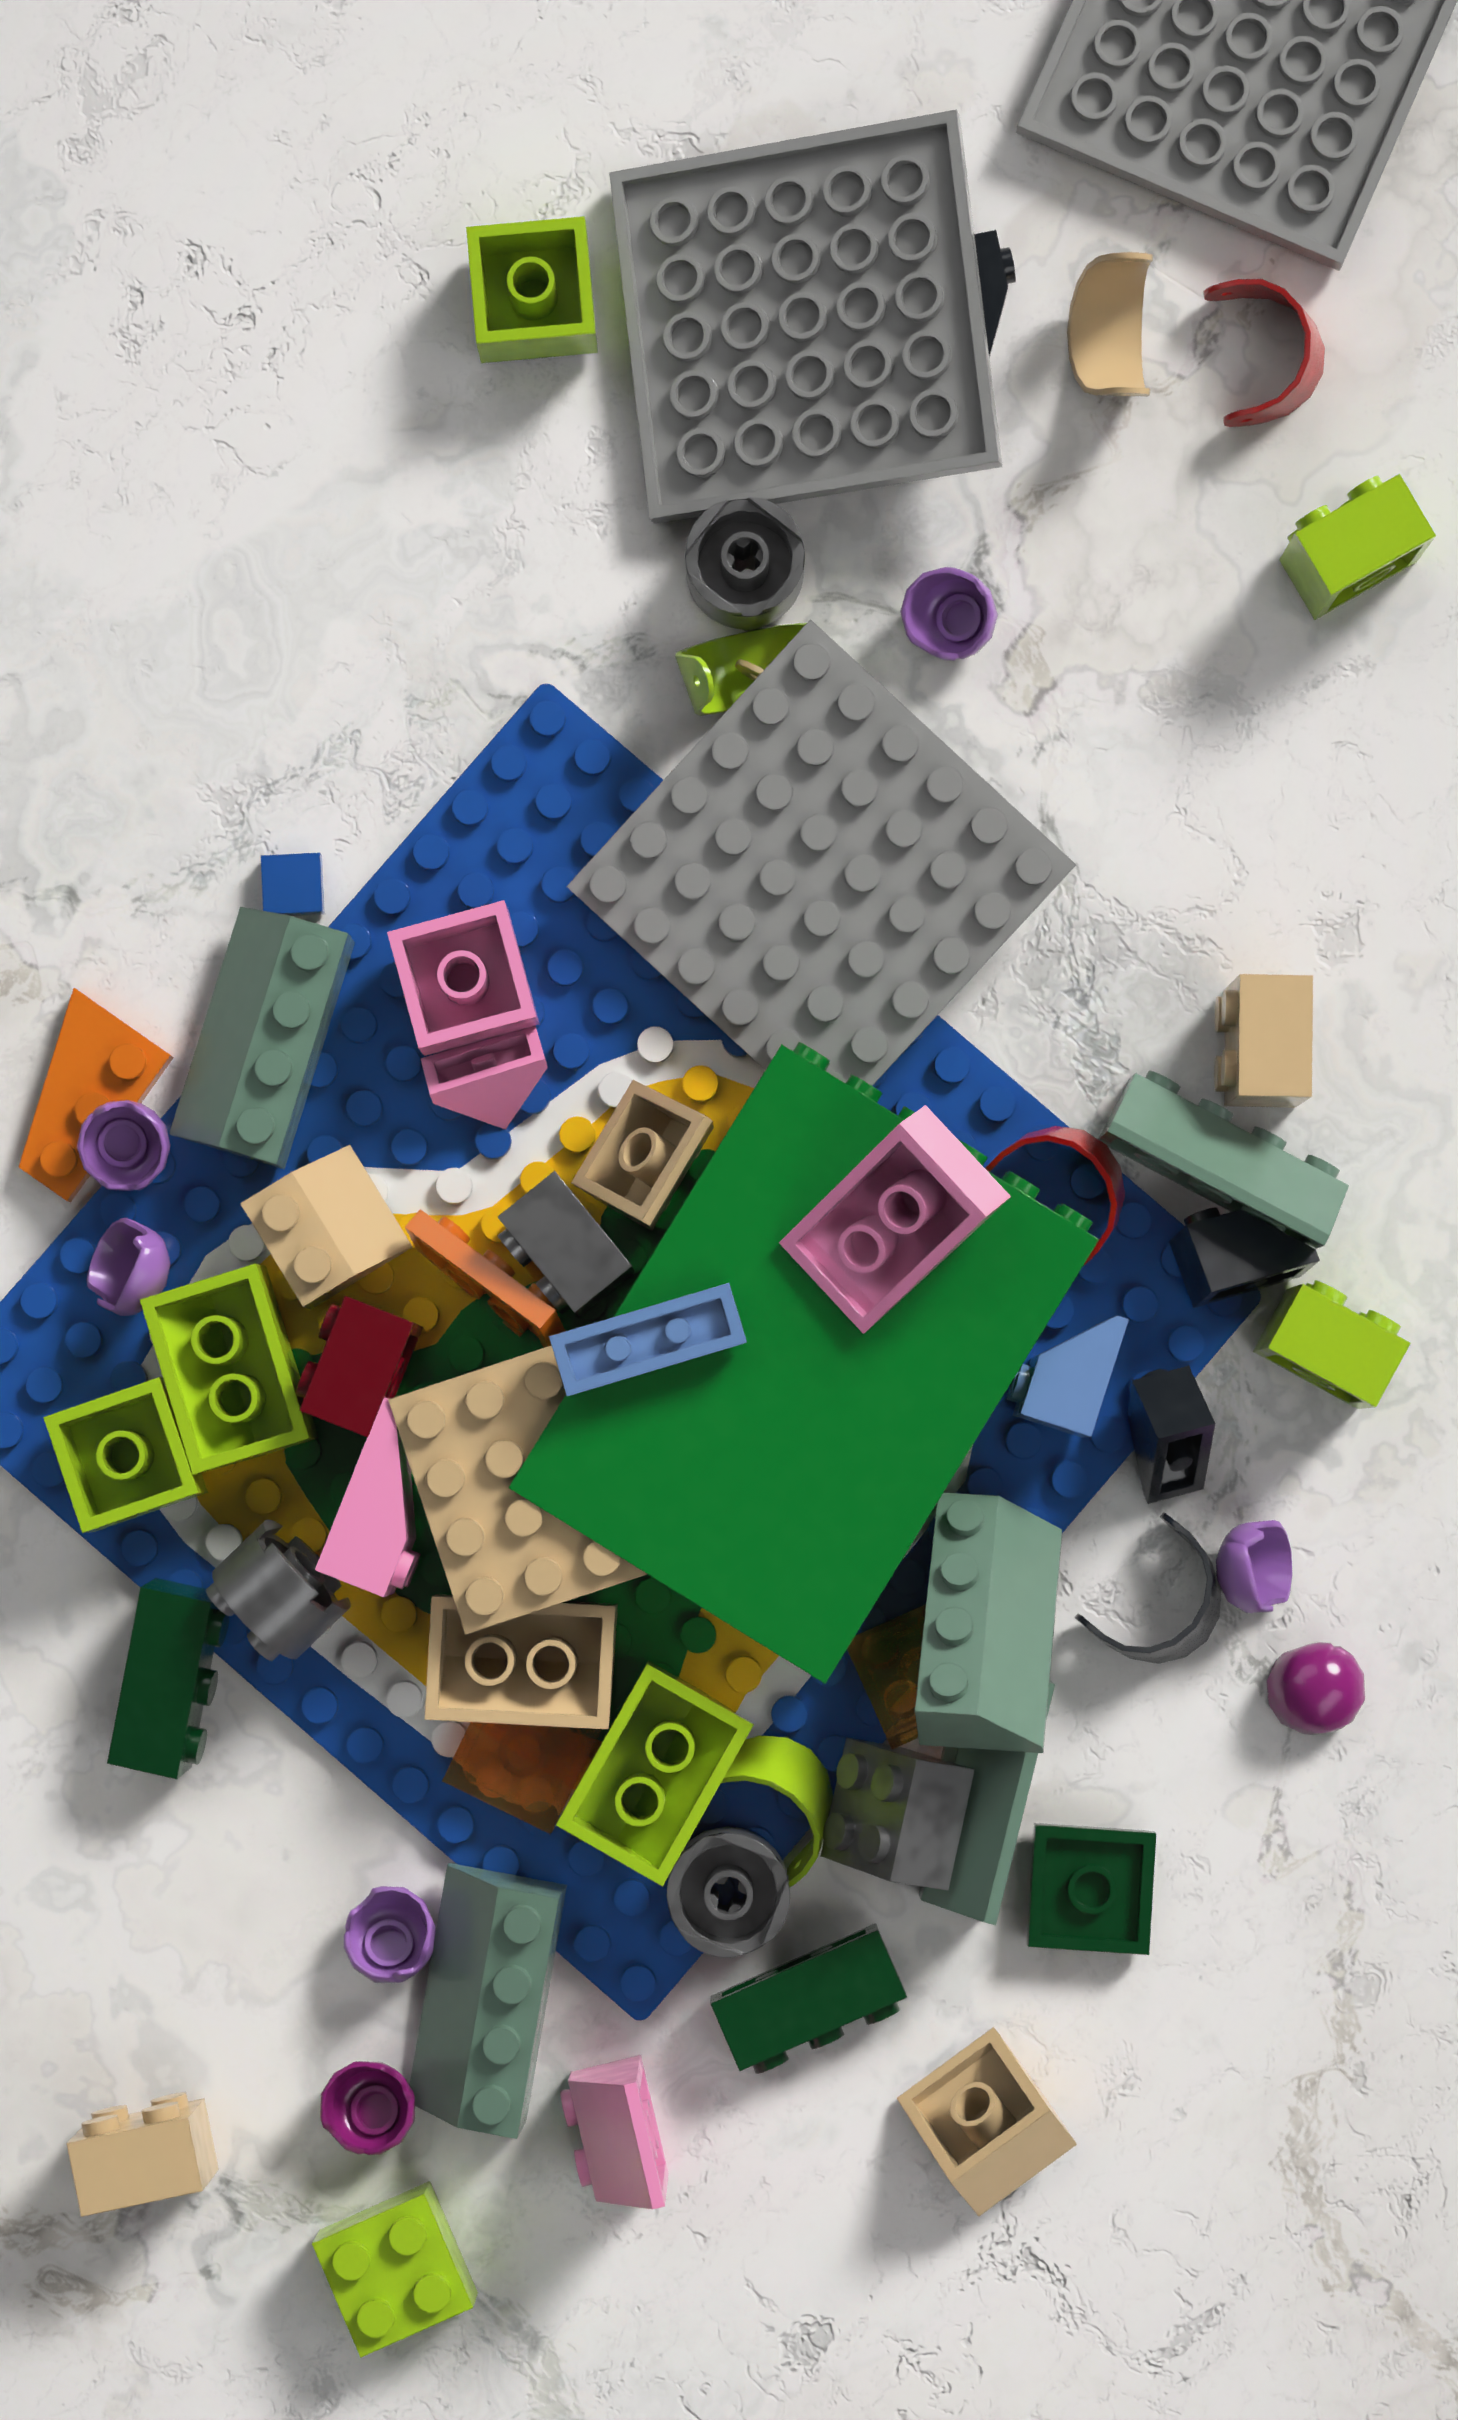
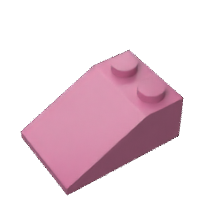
(894, 1218)
(376, 1518)
(618, 2134)

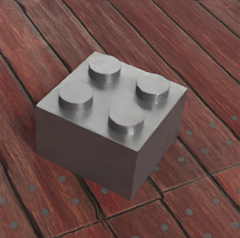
(565, 1244)
(897, 1814)

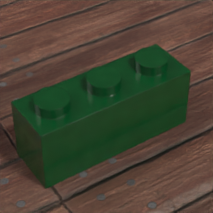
(167, 1680)
(809, 2000)

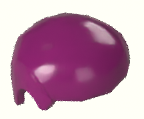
(1316, 1688)
(367, 2107)

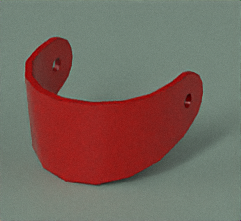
(1311, 366)
(1092, 1149)

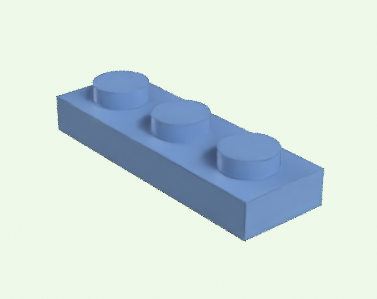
(648, 1339)

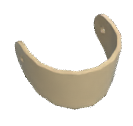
(1107, 325)

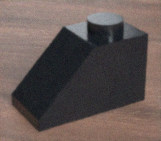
(1235, 1255)
(1170, 1433)

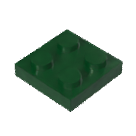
(1091, 1889)

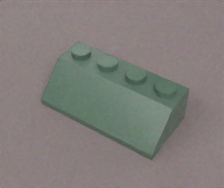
(263, 1036)
(1223, 1162)
(988, 1626)
(988, 1829)
(486, 1999)

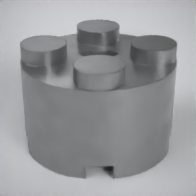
(739, 530)
(277, 1593)
(744, 1922)

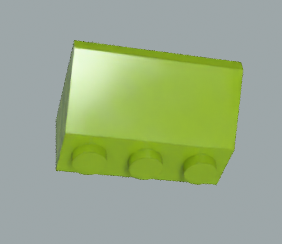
(228, 1368)
(655, 1773)

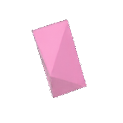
(487, 1076)

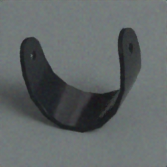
(1194, 1634)

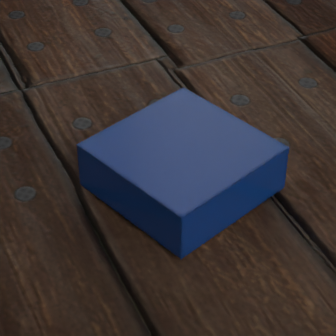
(293, 884)

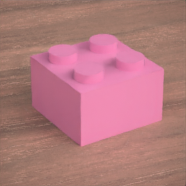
(463, 978)

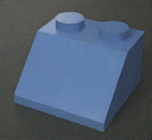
(1069, 1381)

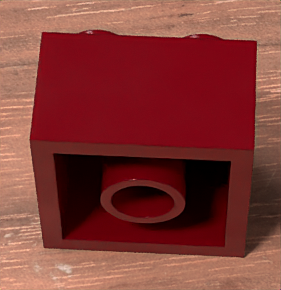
(359, 1365)

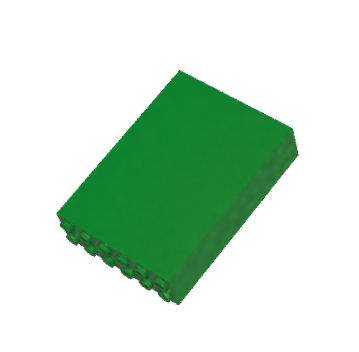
(811, 1455)

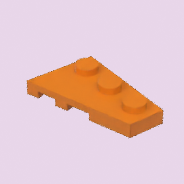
(91, 1065)
(488, 1273)

